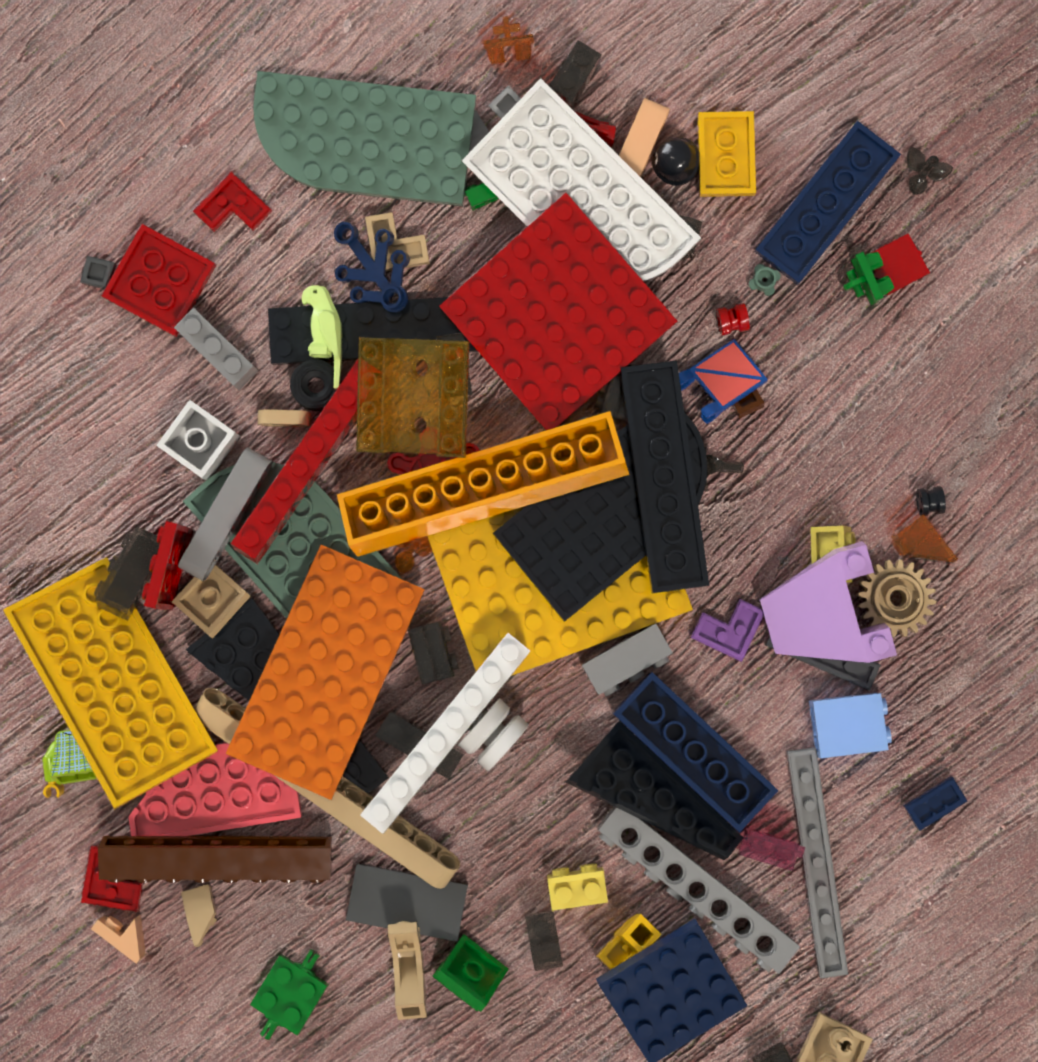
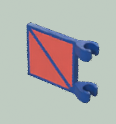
(725, 377)

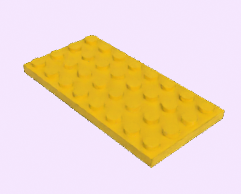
(110, 686)

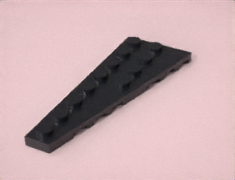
(239, 657)

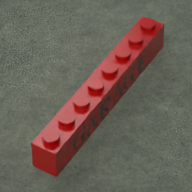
(299, 471)

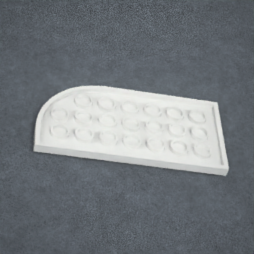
(551, 151)

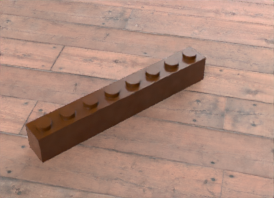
(215, 858)

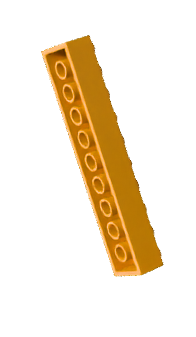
(482, 484)

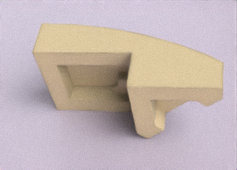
(199, 911)

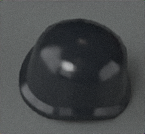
(676, 161)

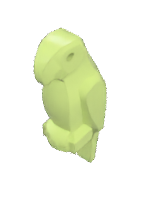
(325, 328)

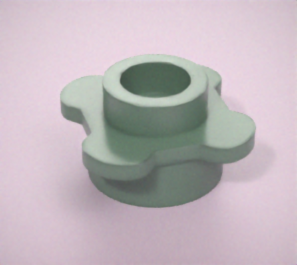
(764, 272)

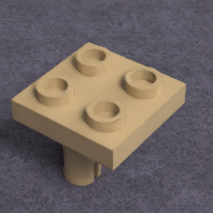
(833, 1042)

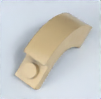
(408, 970)

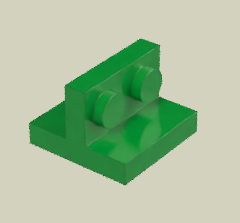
(471, 973)

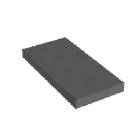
(394, 896)

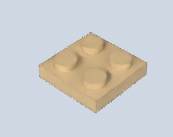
(211, 601)

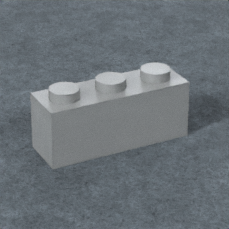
(216, 349)
(627, 660)

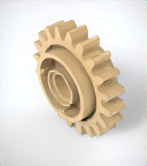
(913, 595)

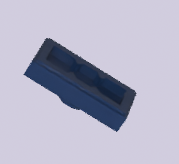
(935, 803)

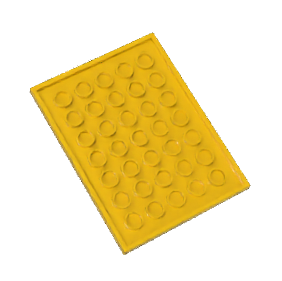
(497, 598)

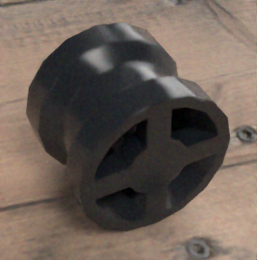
(930, 501)

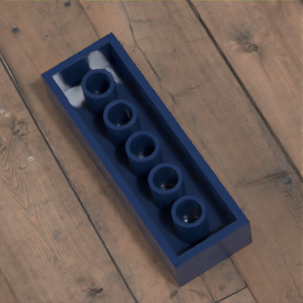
(695, 751)

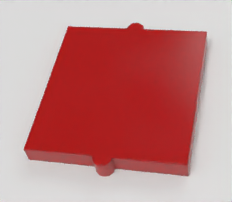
(901, 263)

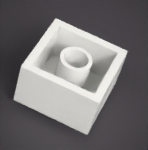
(198, 440)

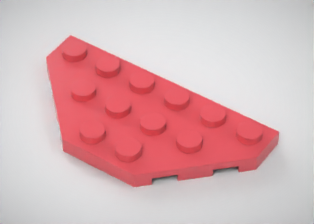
(214, 797)

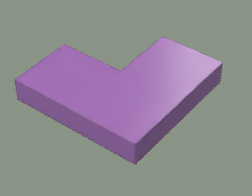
(733, 637)

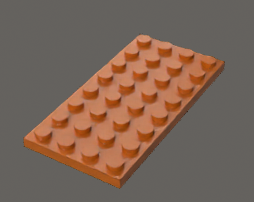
(325, 672)

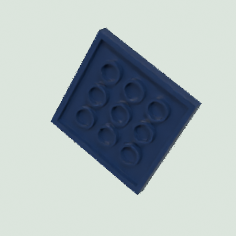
(671, 991)

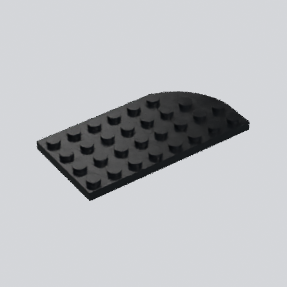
(588, 536)

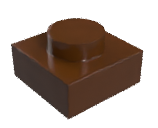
(748, 404)

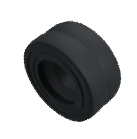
(300, 380)

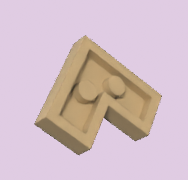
(414, 246)

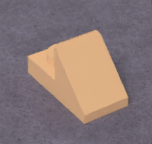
(127, 941)

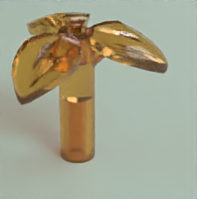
(405, 560)

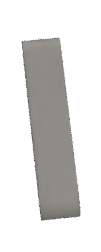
(225, 514)

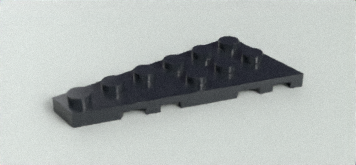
(641, 784)

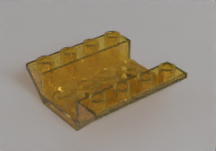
(395, 395)

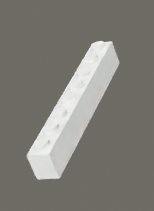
(445, 733)

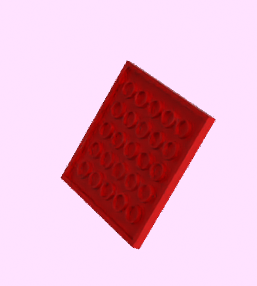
(558, 313)

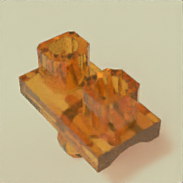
(521, 43)

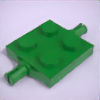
(289, 994)

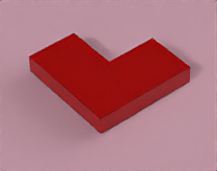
(229, 198)
(119, 895)

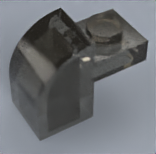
(544, 940)

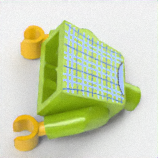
(64, 764)

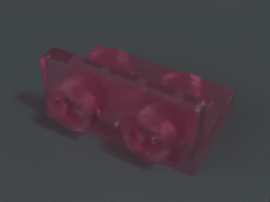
(770, 849)

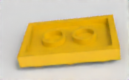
(726, 154)

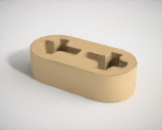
(284, 418)

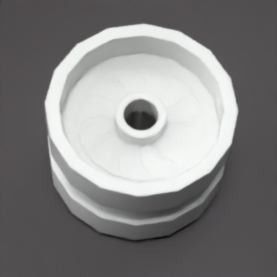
(493, 734)

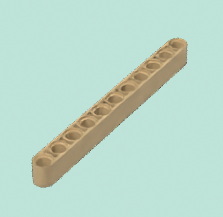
(400, 841)

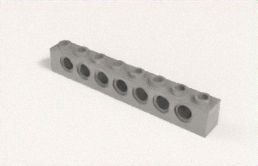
(781, 946)

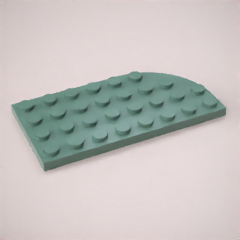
(366, 136)
(291, 554)

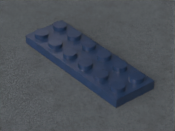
(827, 202)

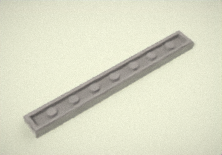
(817, 863)

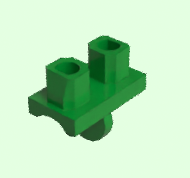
(872, 288)

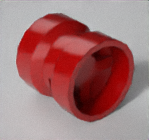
(732, 319)

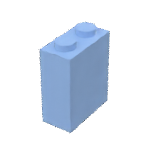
(849, 725)

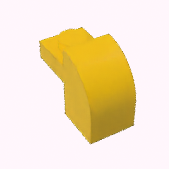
(628, 940)

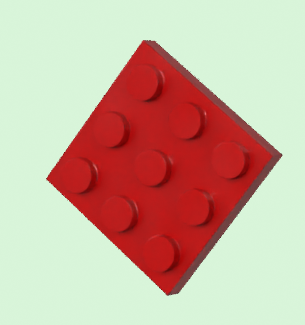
(158, 279)
(164, 566)

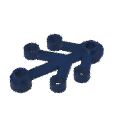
(374, 269)

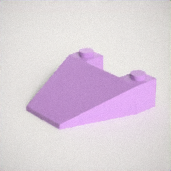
(816, 614)

